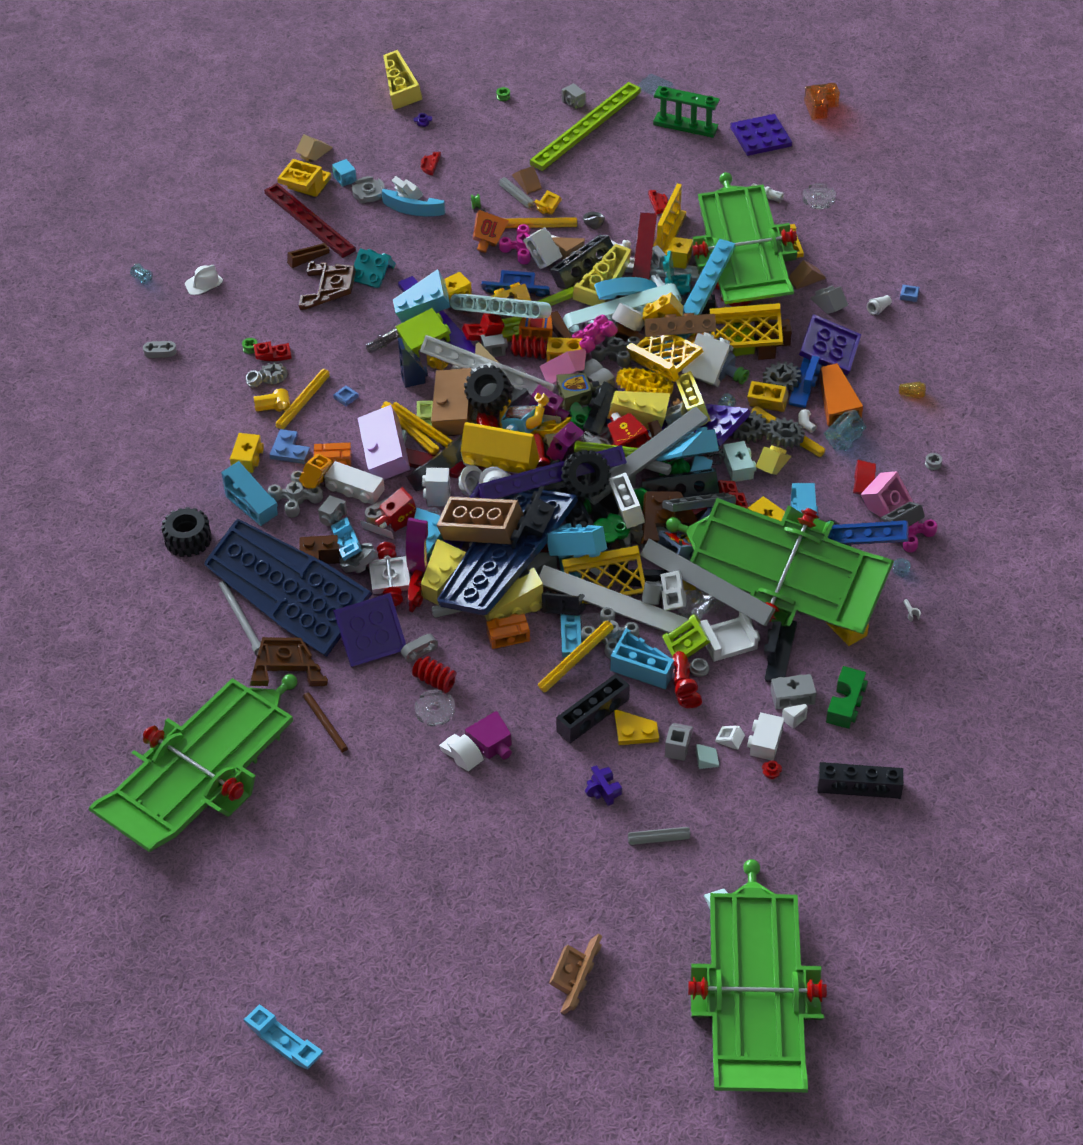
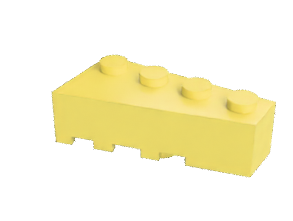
(402, 84)
(611, 266)

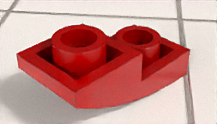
(266, 352)
(863, 476)
(731, 488)
(414, 590)

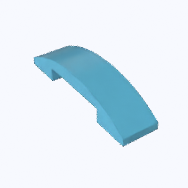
(409, 206)
(622, 286)
(347, 538)
(282, 1039)

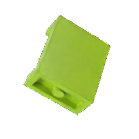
(426, 323)

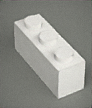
(354, 483)
(626, 500)

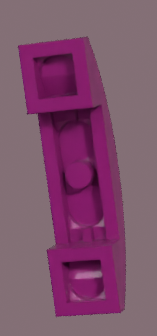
(416, 545)

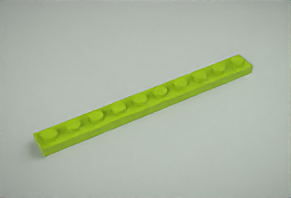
(585, 126)

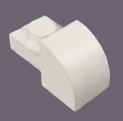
(406, 189)
(629, 317)
(673, 591)
(463, 751)

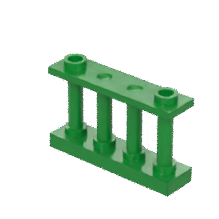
(681, 123)

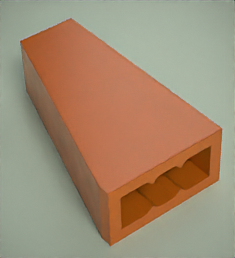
(837, 394)

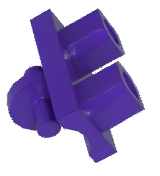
(599, 787)

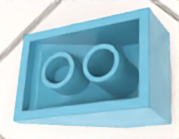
(696, 443)

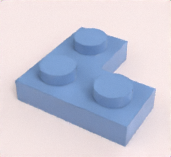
(286, 450)

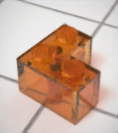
(820, 98)

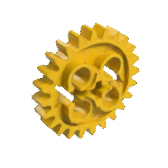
(643, 381)

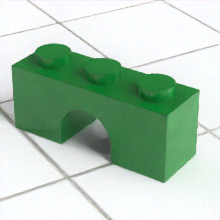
(843, 710)

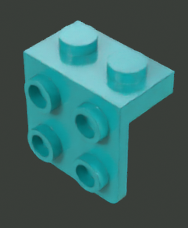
(372, 267)
(682, 282)

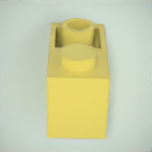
(772, 459)

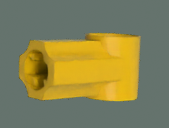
(278, 400)

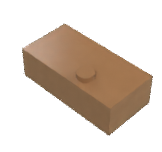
(450, 403)
(479, 520)

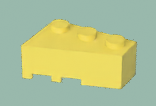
(642, 405)
(440, 569)
(521, 597)

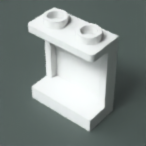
(709, 363)
(731, 637)

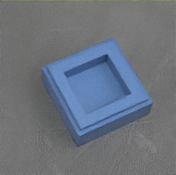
(909, 293)
(346, 395)

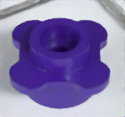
(422, 120)

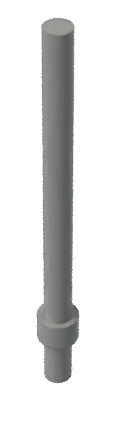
(240, 616)

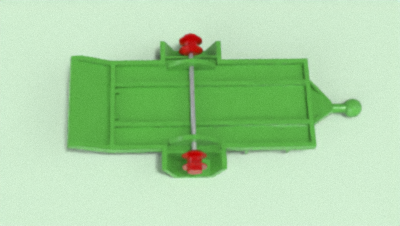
(760, 250)
(776, 562)
(191, 761)
(759, 990)

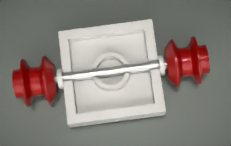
(389, 573)

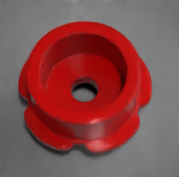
(771, 773)

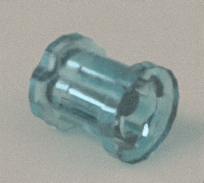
(141, 273)

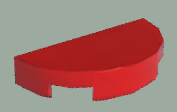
(429, 163)
(658, 201)

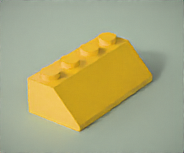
(499, 448)

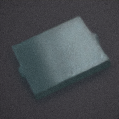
(652, 82)

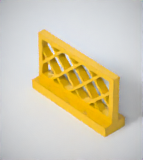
(670, 220)
(746, 315)
(656, 362)
(606, 559)

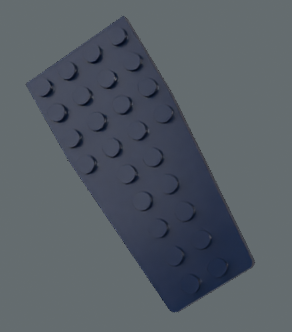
(493, 567)
(285, 583)

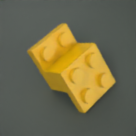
(304, 177)

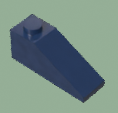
(411, 367)

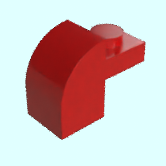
(490, 325)

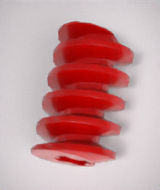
(529, 347)
(434, 674)

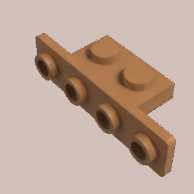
(678, 325)
(572, 970)

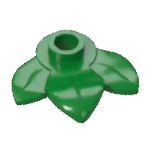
(579, 414)
(613, 527)

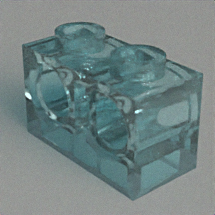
(845, 430)

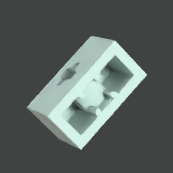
(739, 461)

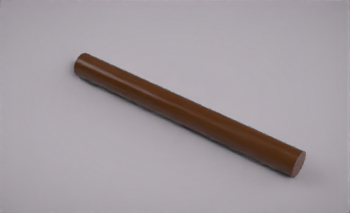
(325, 722)

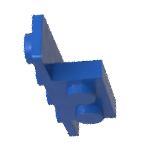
(510, 277)
(809, 371)

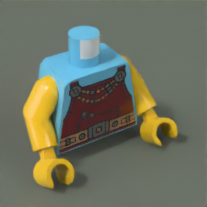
(523, 418)

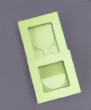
(424, 411)

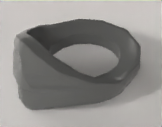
(594, 222)

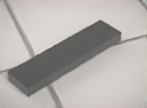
(696, 502)

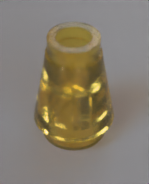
(913, 389)

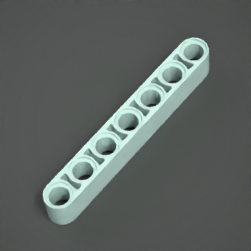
(500, 306)
(581, 318)

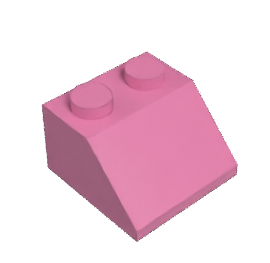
(567, 363)
(886, 494)

